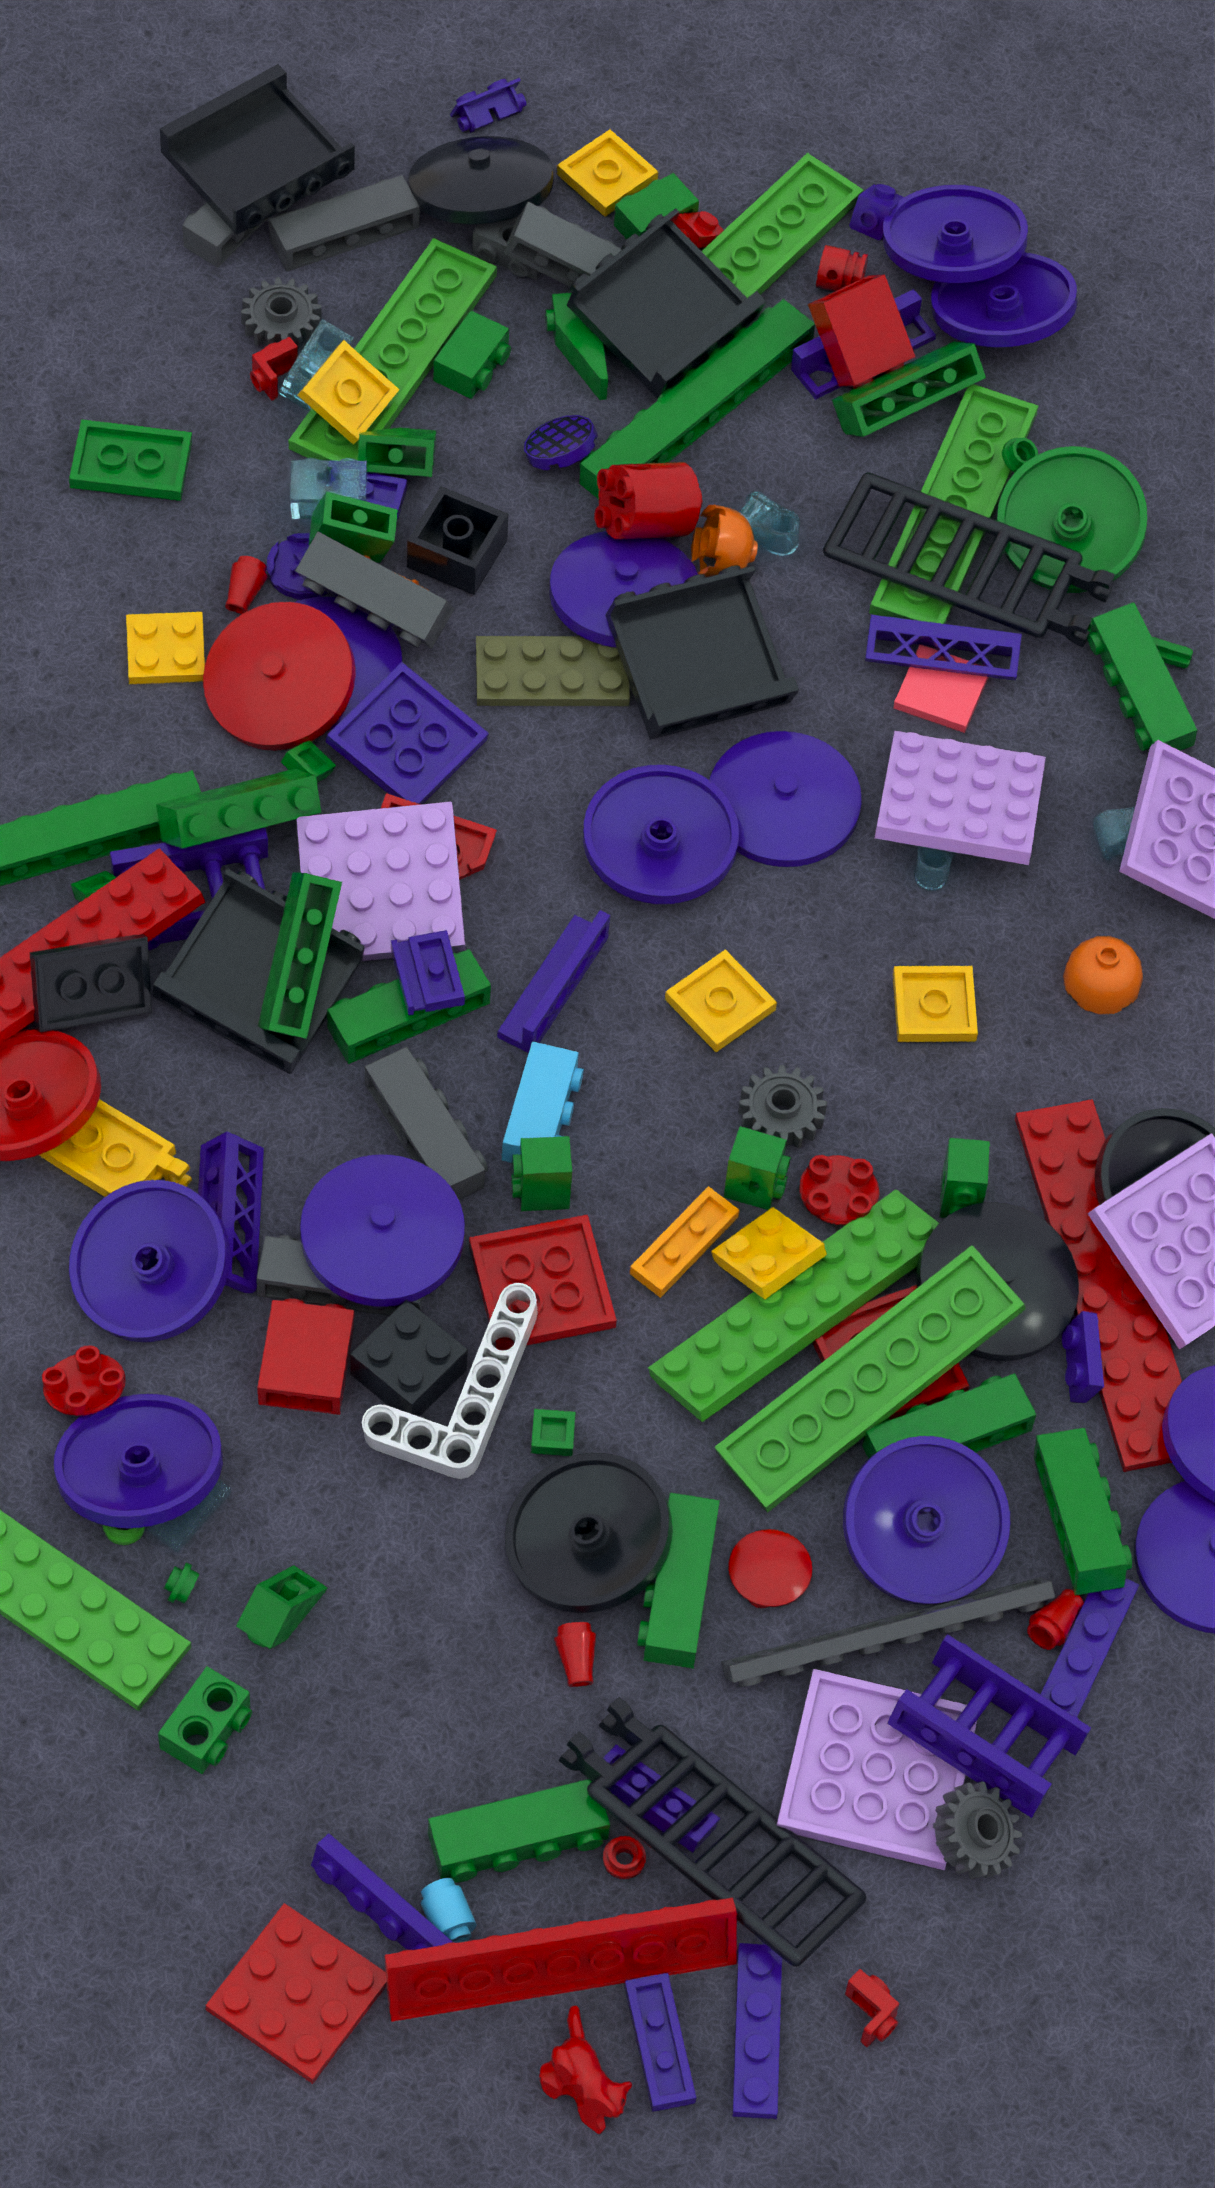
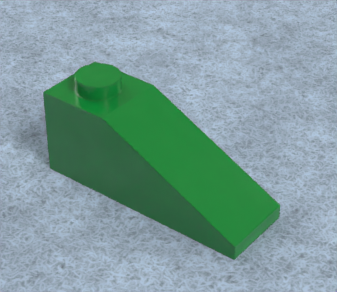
(578, 344)

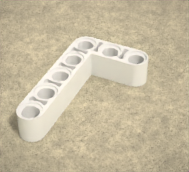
(472, 1398)

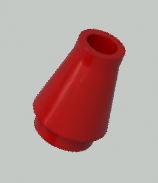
(245, 582)
(1053, 1621)
(577, 1651)

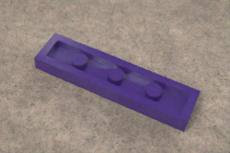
(1088, 1647)
(374, 1897)
(757, 2032)

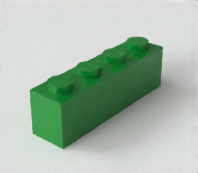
(909, 388)
(1141, 679)
(238, 808)
(299, 954)
(381, 1018)
(972, 1418)
(1081, 1511)
(680, 1584)
(517, 1830)

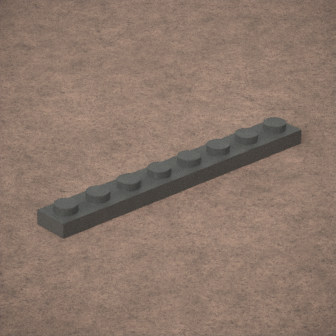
(870, 1636)

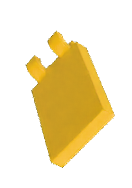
(116, 1153)

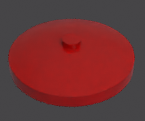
(279, 676)
(44, 1091)

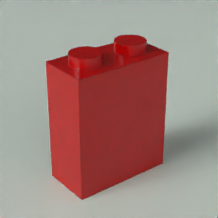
(862, 331)
(306, 1356)

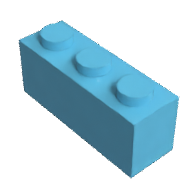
(543, 1096)

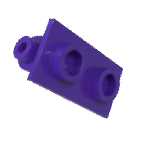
(475, 108)

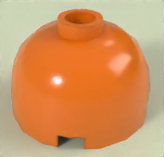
(724, 537)
(1103, 975)

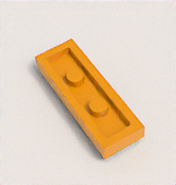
(684, 1241)

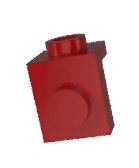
(699, 227)
(271, 363)
(874, 1999)

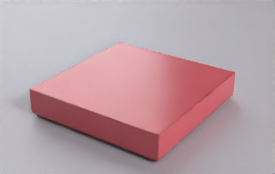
(940, 695)

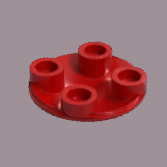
(838, 1188)
(83, 1382)
(770, 1568)

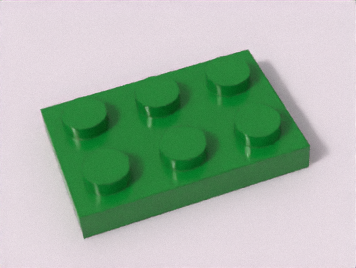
(130, 460)

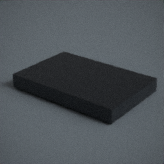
(91, 982)

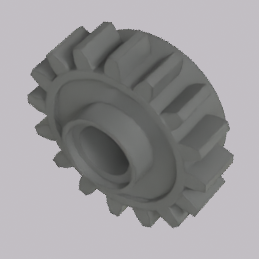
(280, 313)
(804, 1104)
(976, 1830)

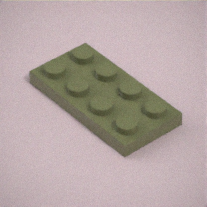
(548, 672)

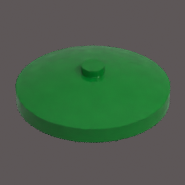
(1080, 503)

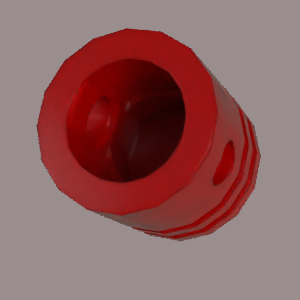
(840, 268)

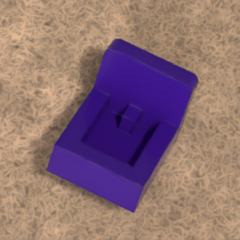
(872, 208)

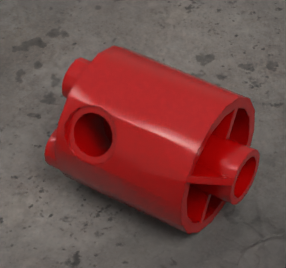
(648, 500)

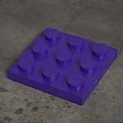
(407, 736)

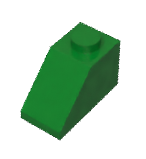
(398, 451)
(279, 1606)

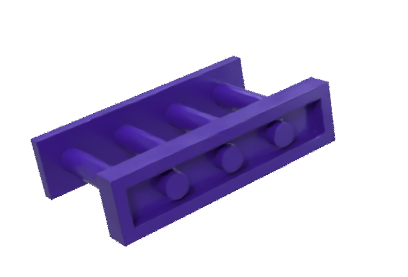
(242, 848)
(969, 1752)

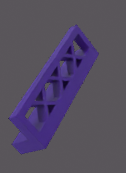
(813, 357)
(944, 638)
(555, 981)
(218, 1178)

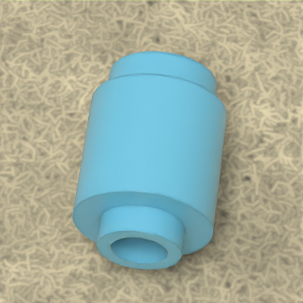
(448, 1909)

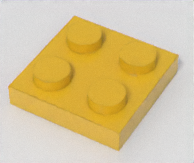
(606, 172)
(348, 392)
(165, 647)
(720, 1000)
(935, 1004)
(769, 1253)

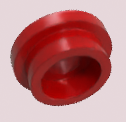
(630, 1846)

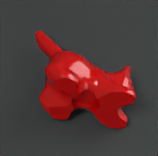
(577, 2073)

